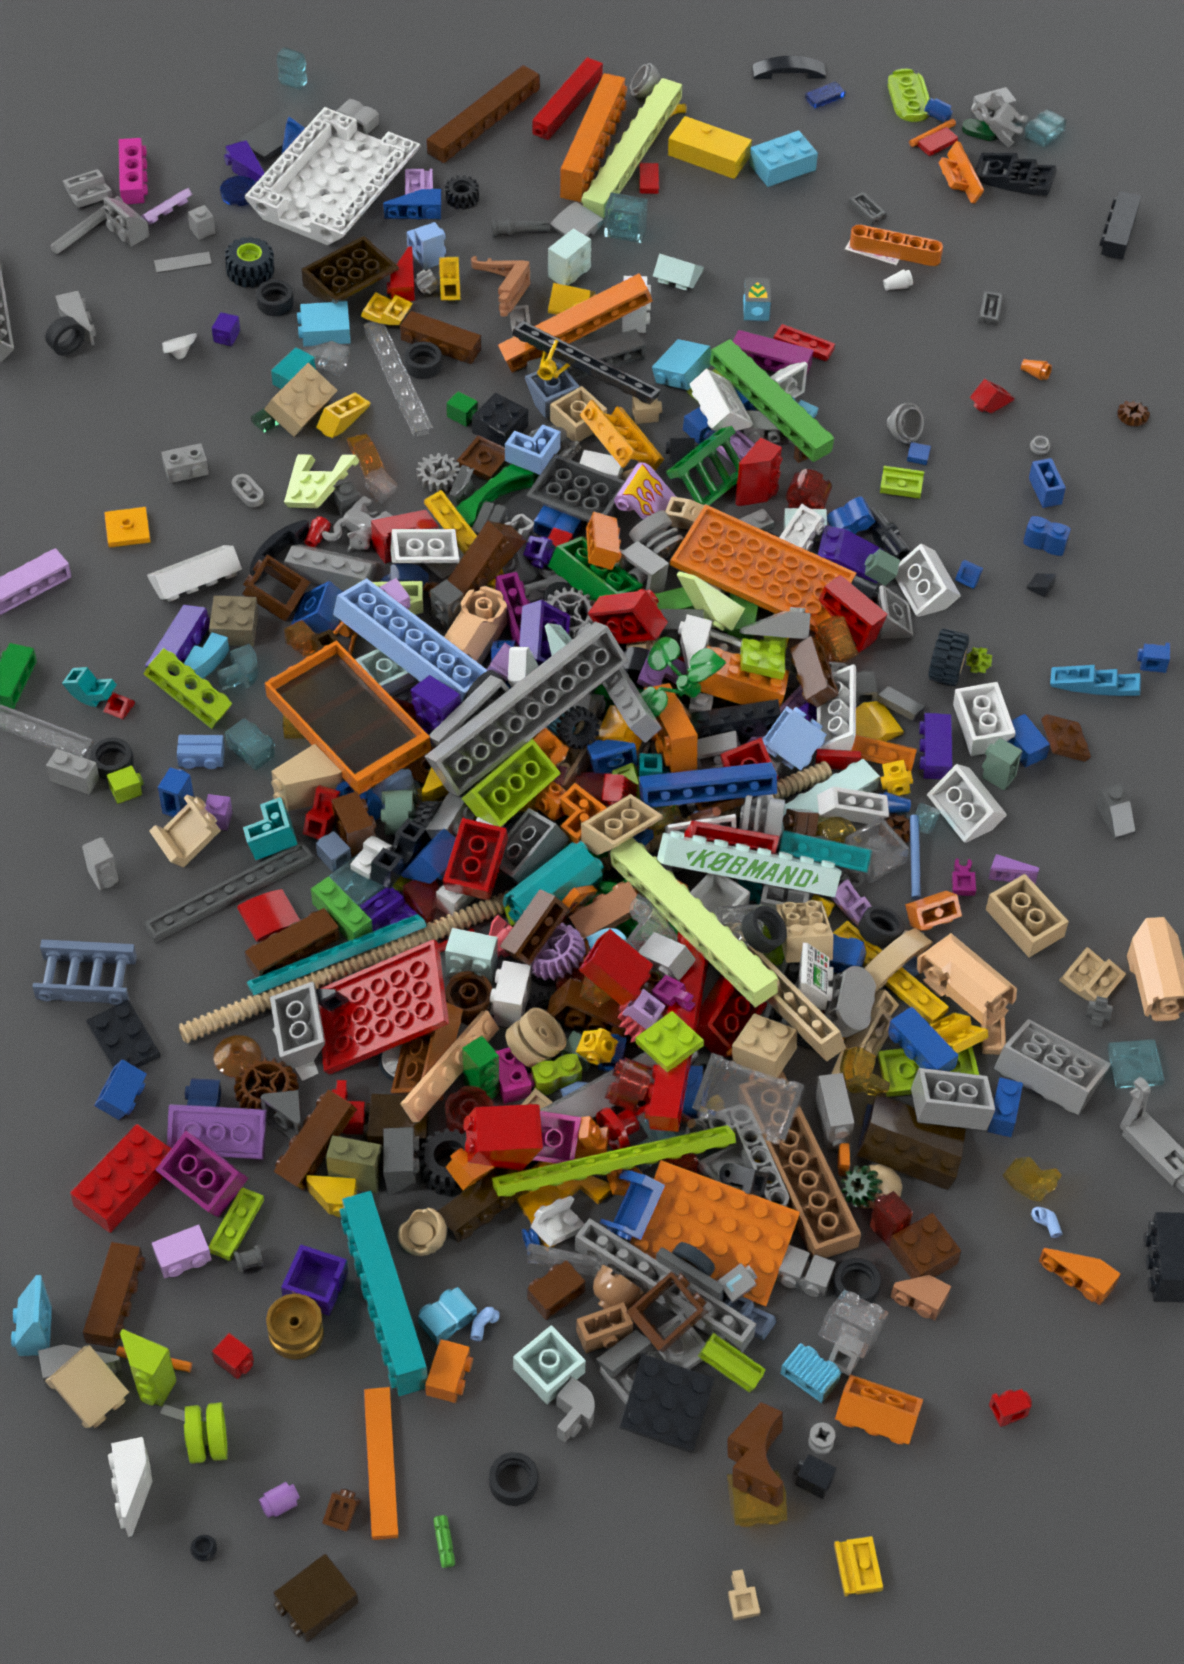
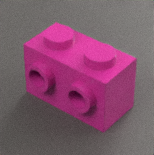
(513, 1077)

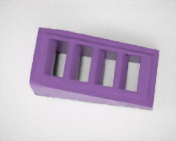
(1008, 870)

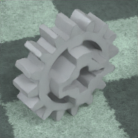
(437, 472)

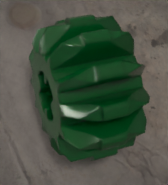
(855, 1179)

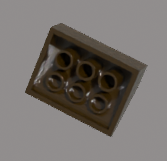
(347, 271)
(911, 1147)

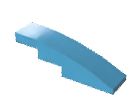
(1092, 681)

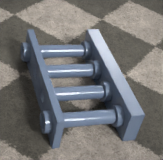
(84, 952)

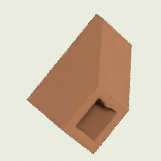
(922, 1294)

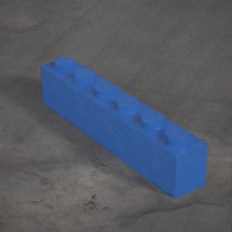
(708, 785)

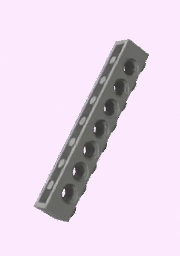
(647, 1272)

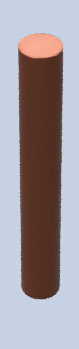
(705, 814)

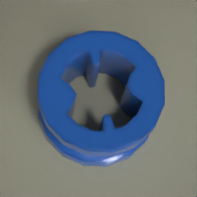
(529, 1237)

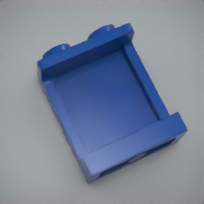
(636, 1206)

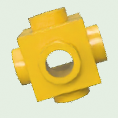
(896, 778)
(597, 1046)

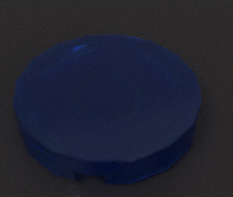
(234, 190)

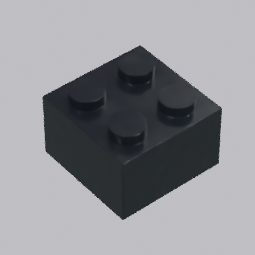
(499, 419)

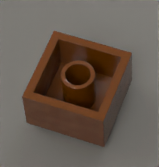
(353, 821)
(925, 1248)

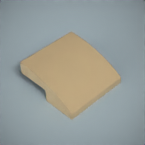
(1092, 976)

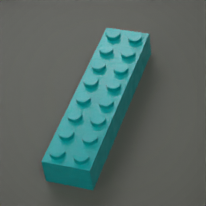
(383, 1294)

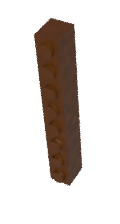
(483, 114)

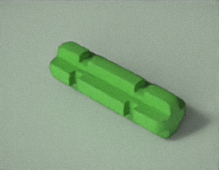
(444, 1541)

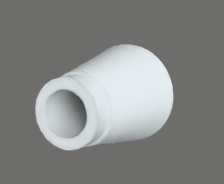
(900, 280)

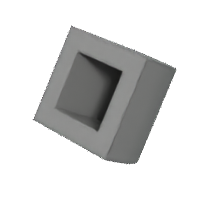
(844, 1359)

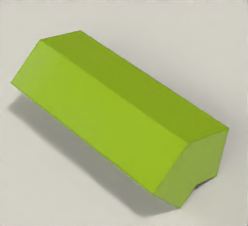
(731, 1362)

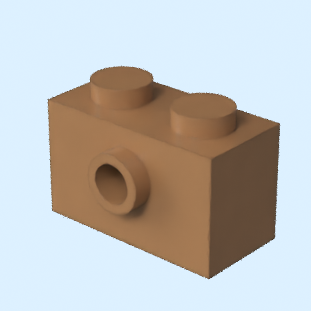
(604, 1328)

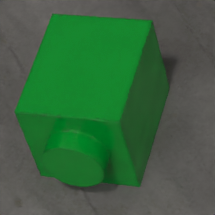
(461, 408)

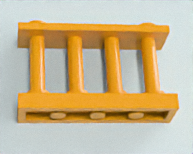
(621, 436)

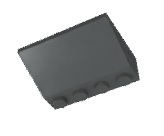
(576, 489)

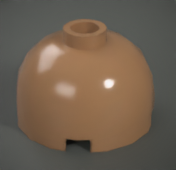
(615, 1289)

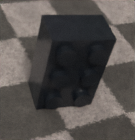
(1166, 1256)

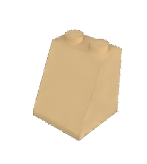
(301, 775)

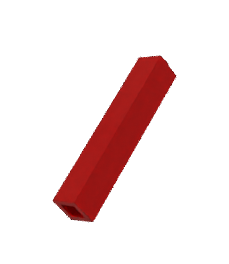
(567, 98)

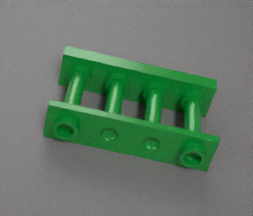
(695, 460)

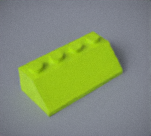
(511, 784)

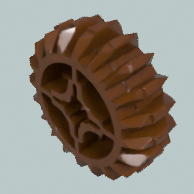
(265, 1074)

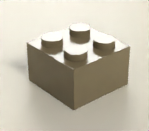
(235, 618)

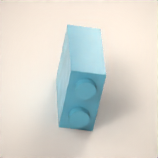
(324, 323)
(682, 364)

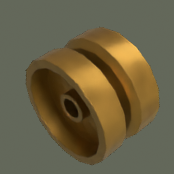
(295, 1326)

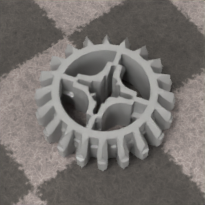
(577, 602)

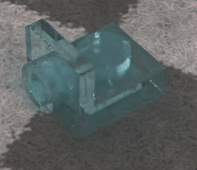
(927, 817)

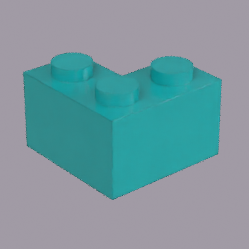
(272, 833)

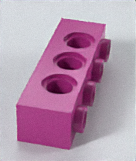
(132, 170)

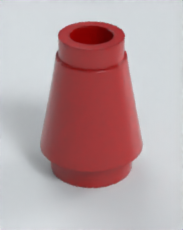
(315, 531)

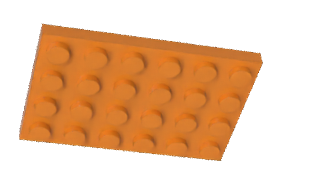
(721, 1224)

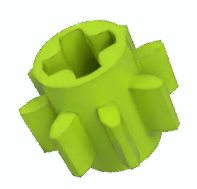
(978, 660)

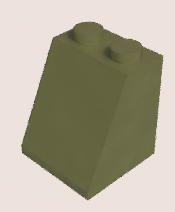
(356, 1160)

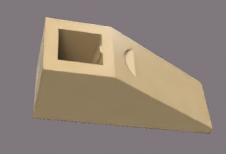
(683, 512)

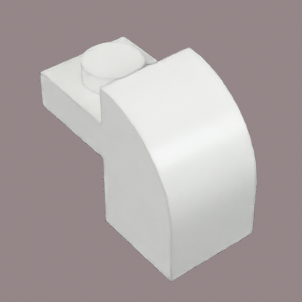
(371, 848)

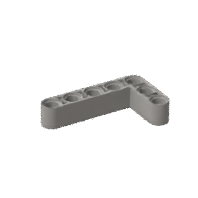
(751, 1151)

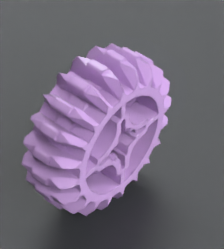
(559, 954)

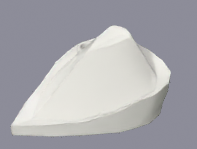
(179, 346)

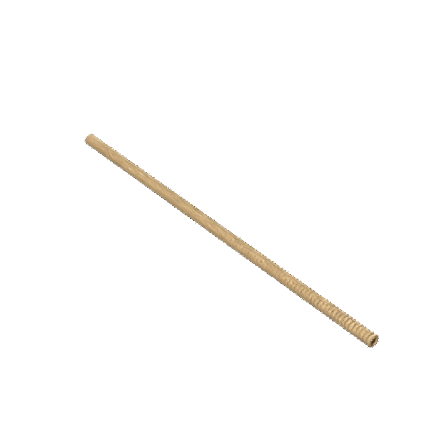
(435, 930)

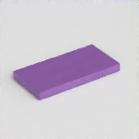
(225, 1130)

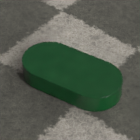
(978, 129)

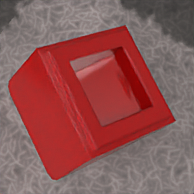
(118, 705)

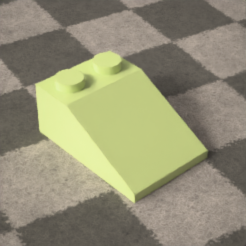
(717, 606)

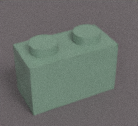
(1001, 763)

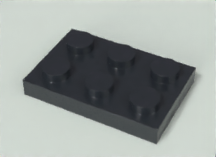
(123, 1036)

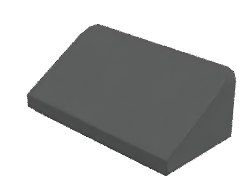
(624, 1353)

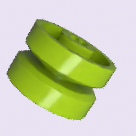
(202, 1433)

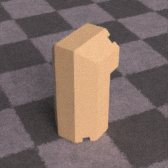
(479, 623)
(1159, 969)
(966, 979)

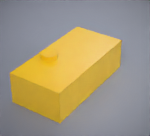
(709, 147)

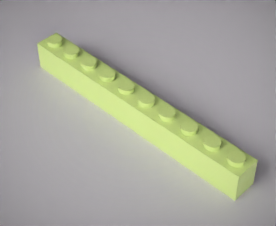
(633, 145)
(695, 922)

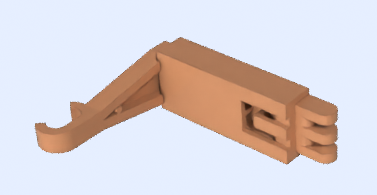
(515, 283)

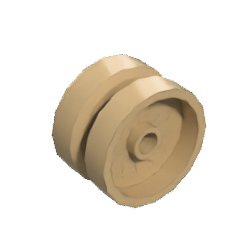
(535, 1037)

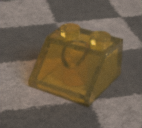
(750, 1510)

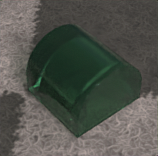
(263, 420)

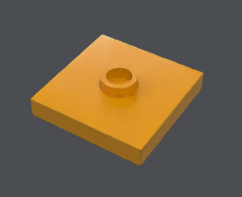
(127, 527)

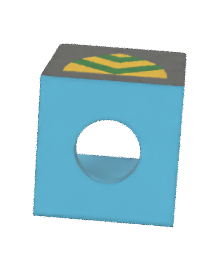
(757, 299)

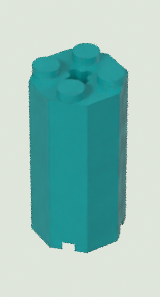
(562, 873)

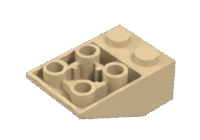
(805, 924)

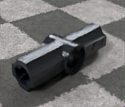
(888, 535)

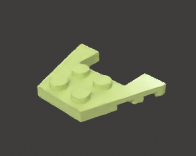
(312, 488)

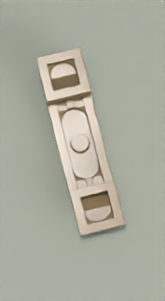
(896, 955)

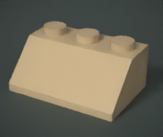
(617, 824)

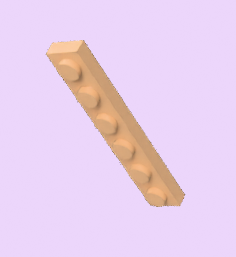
(446, 1068)

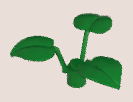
(702, 663)

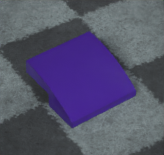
(386, 908)

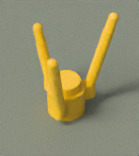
(548, 367)

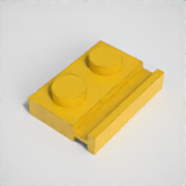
(858, 1566)

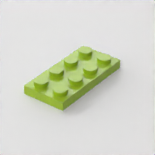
(902, 1071)

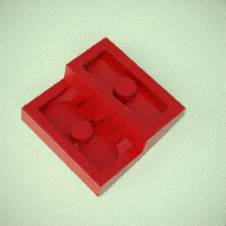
(268, 914)

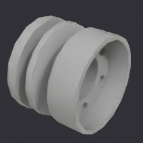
(655, 534)
(762, 819)

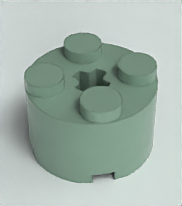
(398, 808)

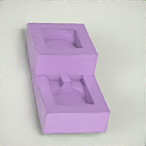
(850, 902)

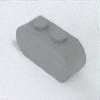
(851, 1000)

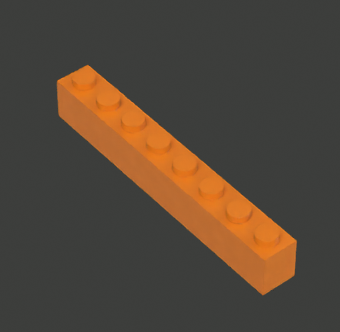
(581, 319)

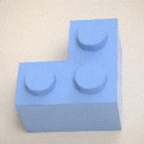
(427, 244)
(533, 452)

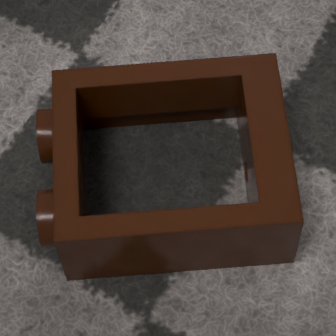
(283, 575)
(647, 1327)

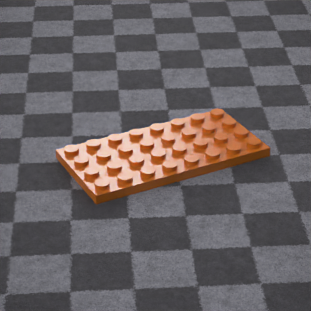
(756, 565)

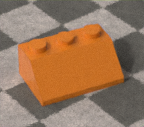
(878, 1410)

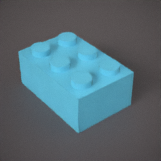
(783, 158)

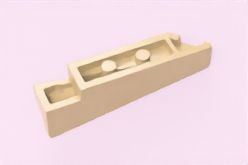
(876, 1033)

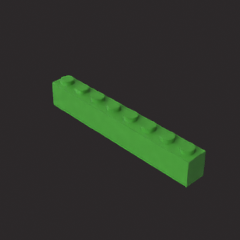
(772, 400)

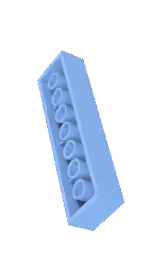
(405, 637)

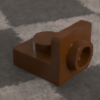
(341, 1509)

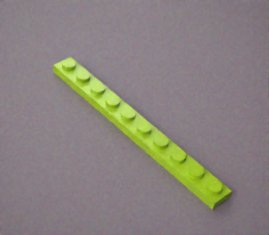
(618, 1159)

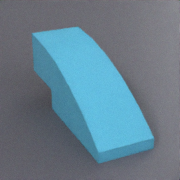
(206, 659)

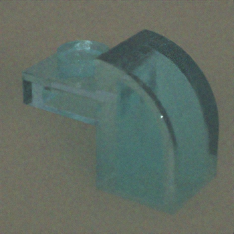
(243, 668)

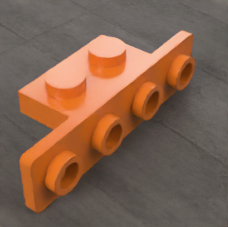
(960, 173)

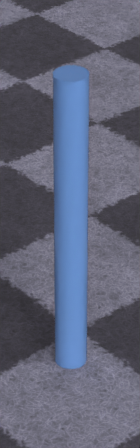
(915, 857)

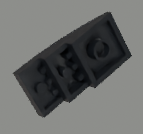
(1015, 174)

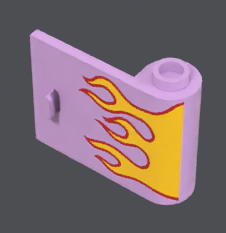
(643, 492)

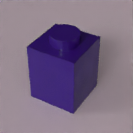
(225, 329)

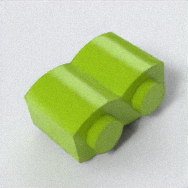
(556, 1074)

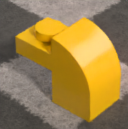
(449, 278)

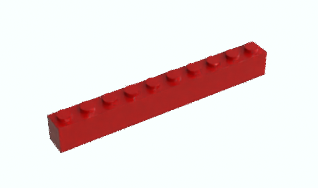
(670, 1087)

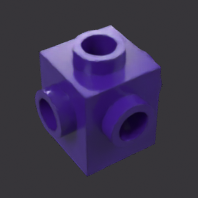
(539, 551)

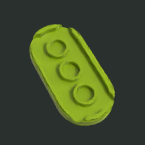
(908, 95)

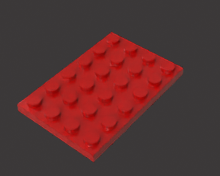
(385, 1007)

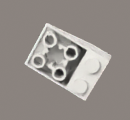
(130, 1480)

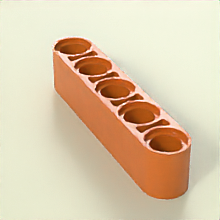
(896, 245)

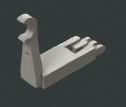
(1151, 1138)

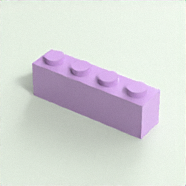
(32, 579)

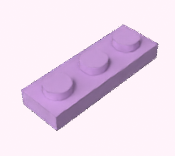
(166, 207)

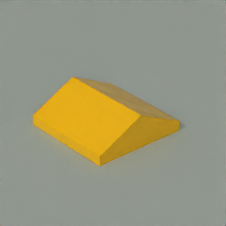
(876, 722)

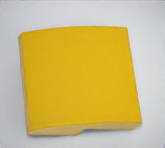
(386, 311)
(959, 1032)

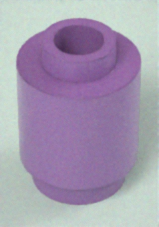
(279, 1500)

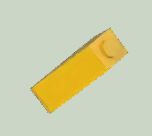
(341, 414)

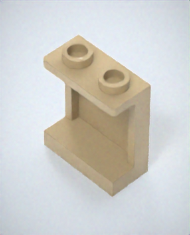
(186, 832)
(88, 1386)

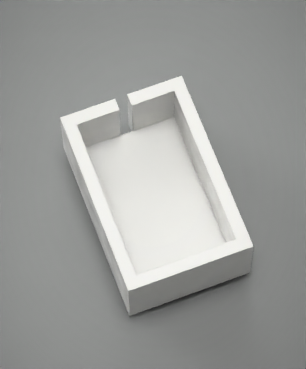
(720, 891)

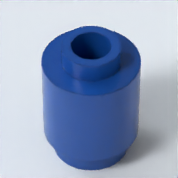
(938, 109)

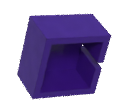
(317, 1276)

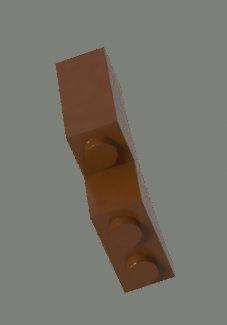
(749, 1448)

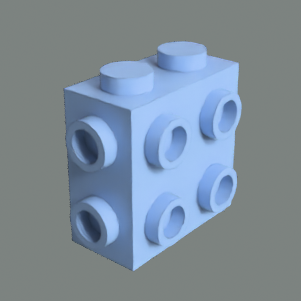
(794, 738)

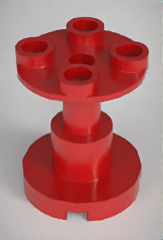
(621, 1125)

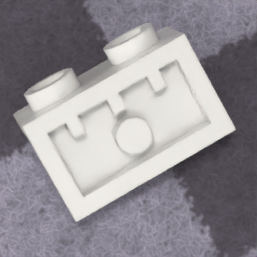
(803, 528)
(556, 1221)

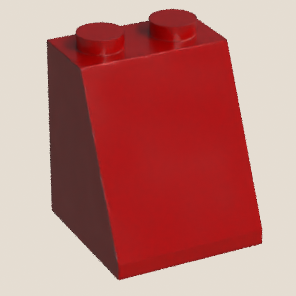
(503, 1135)

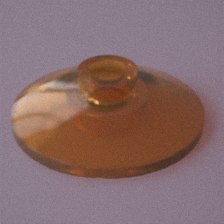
(230, 1063)

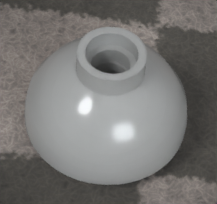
(644, 81)
(906, 423)

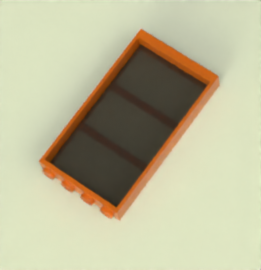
(348, 716)

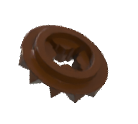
(1135, 419)
(899, 820)

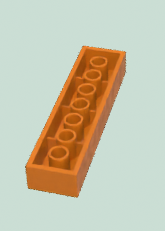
(593, 137)

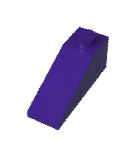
(243, 160)

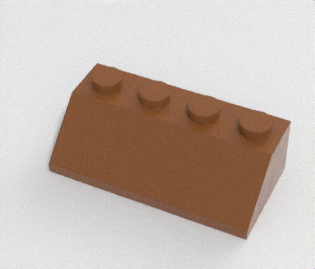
(423, 1052)

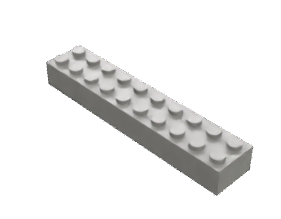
(526, 708)

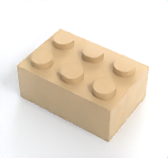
(300, 399)
(1027, 915)

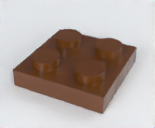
(485, 458)
(1066, 737)

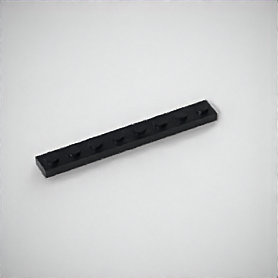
(591, 365)

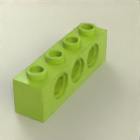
(191, 699)

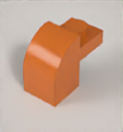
(551, 745)
(591, 1138)

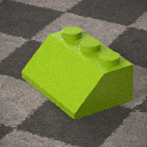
(150, 1368)

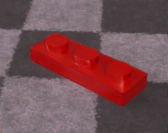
(821, 348)

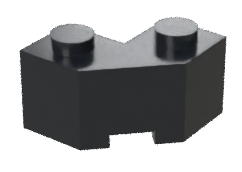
(677, 450)

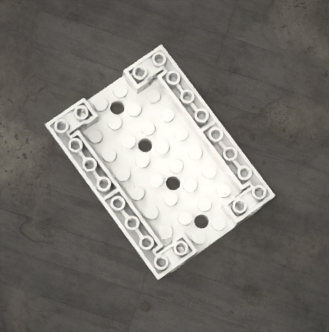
(315, 168)

